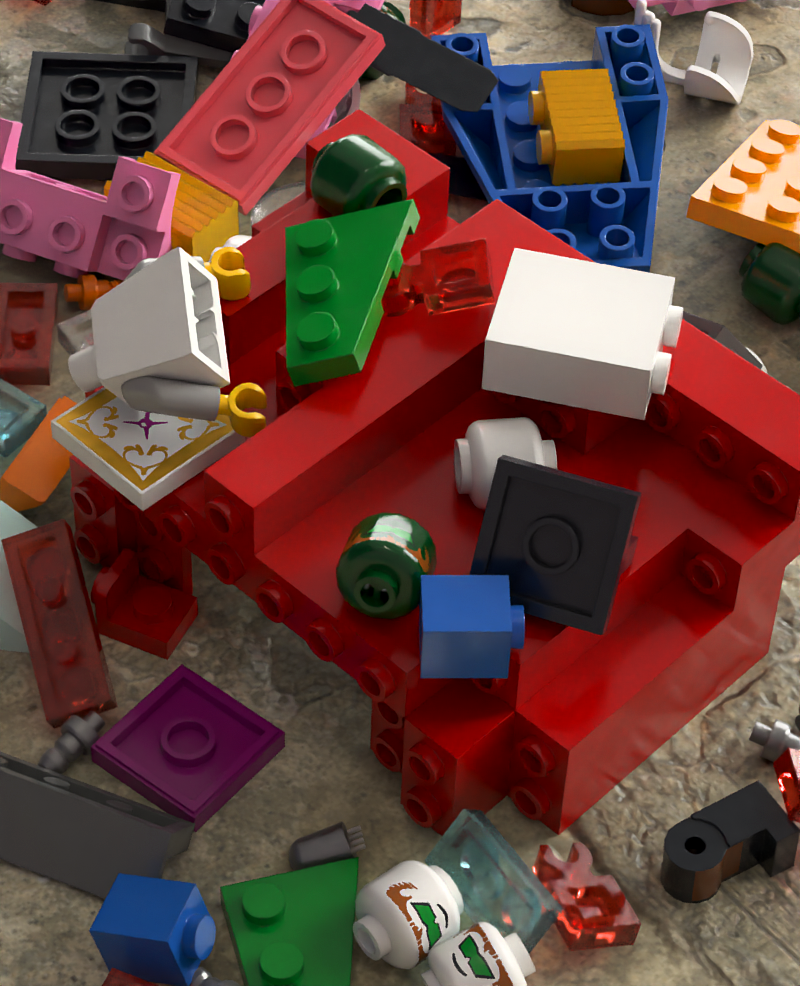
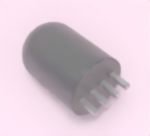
(325, 846)

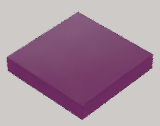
(188, 747)

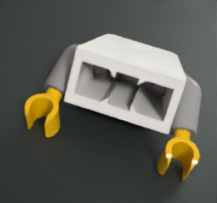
(165, 340)

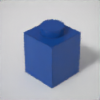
(467, 626)
(154, 929)

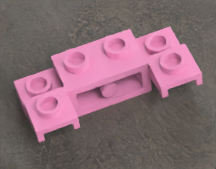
(80, 226)

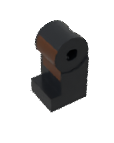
(726, 841)

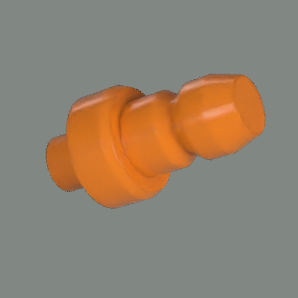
(88, 290)

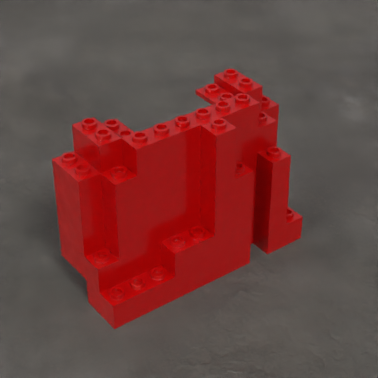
(576, 704)

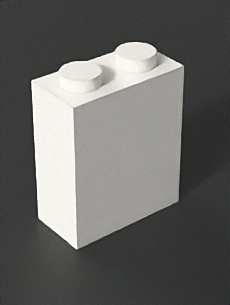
(581, 334)

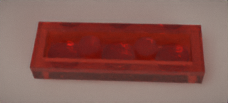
(59, 623)

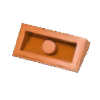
(37, 466)

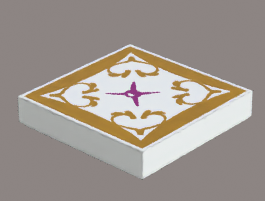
(140, 450)

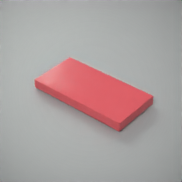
(271, 98)

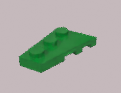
(337, 286)
(294, 925)

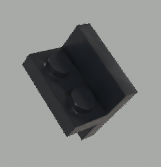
(557, 541)

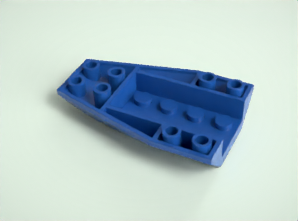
(604, 220)

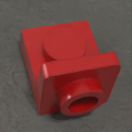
(140, 609)

